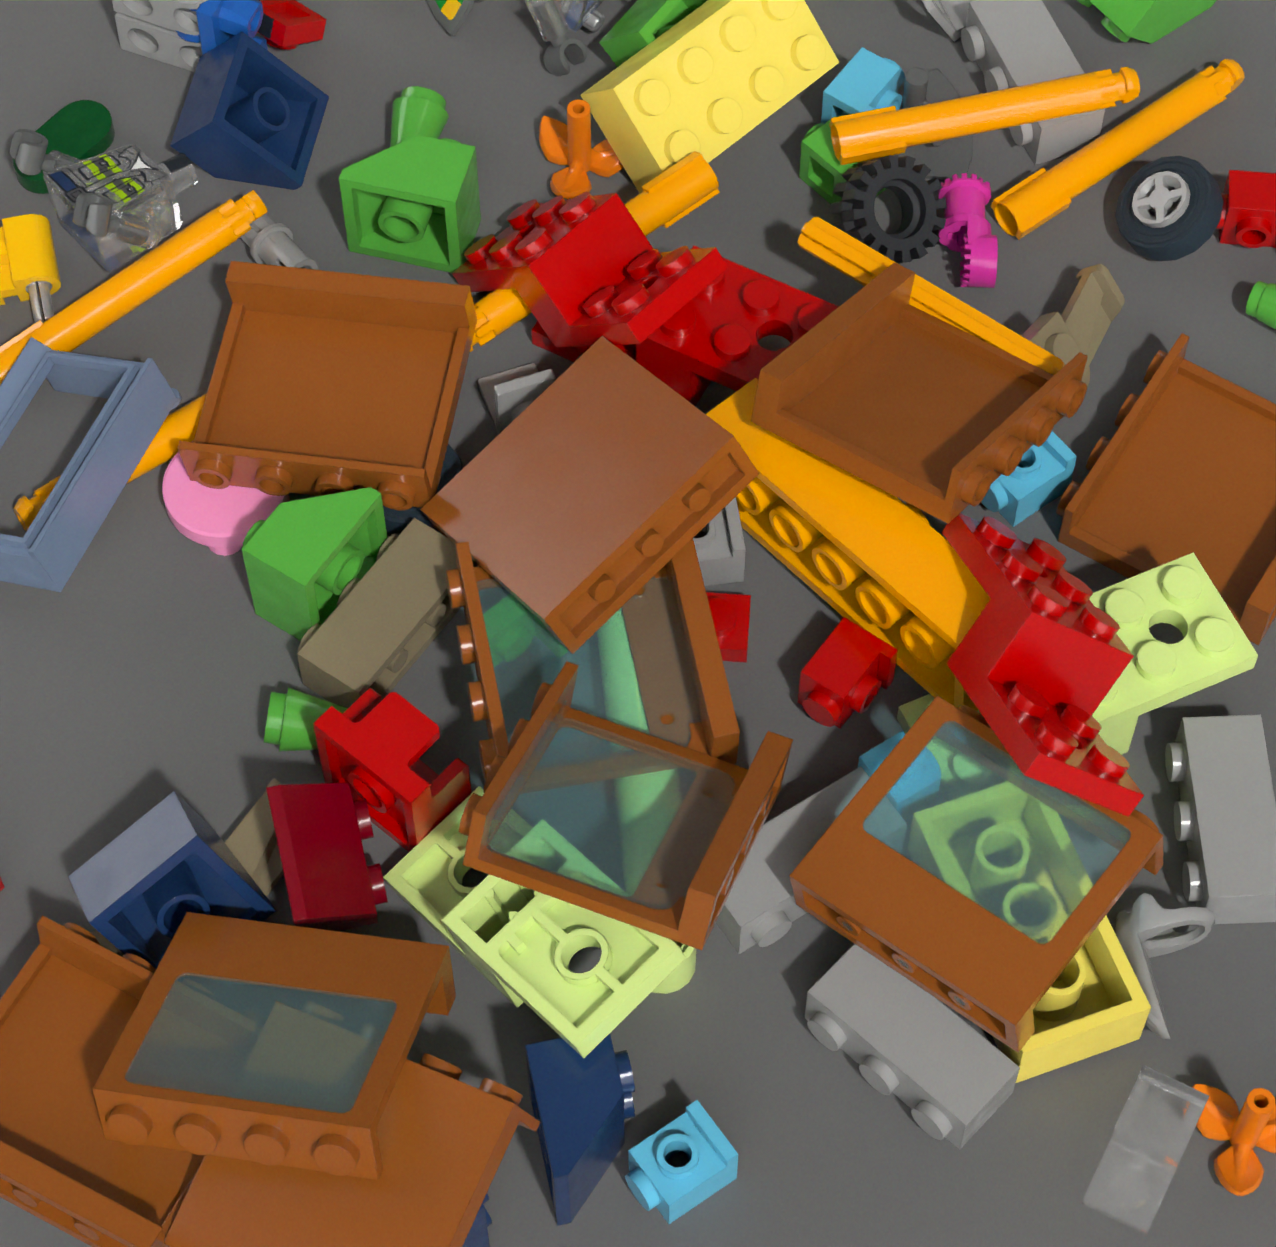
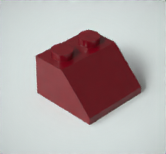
(324, 855)

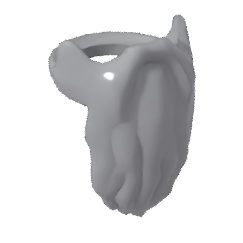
(1149, 934)

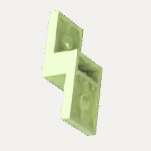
(1159, 672)
(528, 939)

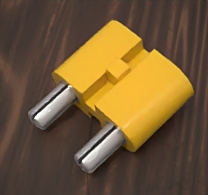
(29, 263)

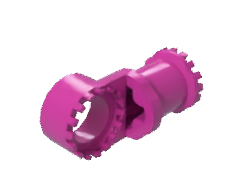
(968, 229)

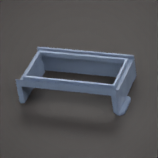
(101, 465)

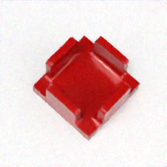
(378, 754)

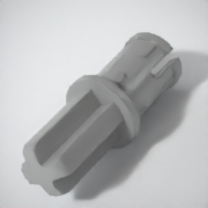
(274, 245)

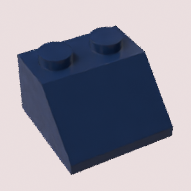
(250, 116)
(159, 872)
(579, 1115)

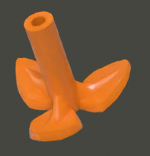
(572, 147)
(1253, 1126)

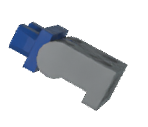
(184, 29)

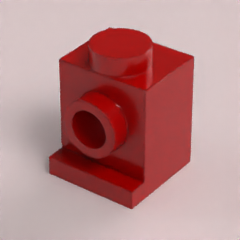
(1249, 209)
(845, 674)

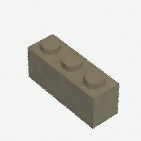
(382, 619)

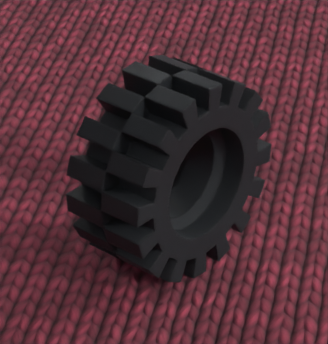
(916, 203)

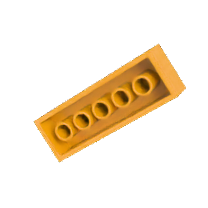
(857, 549)

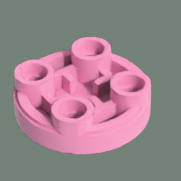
(214, 515)

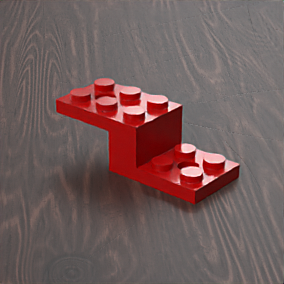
(588, 270)
(719, 332)
(1041, 663)

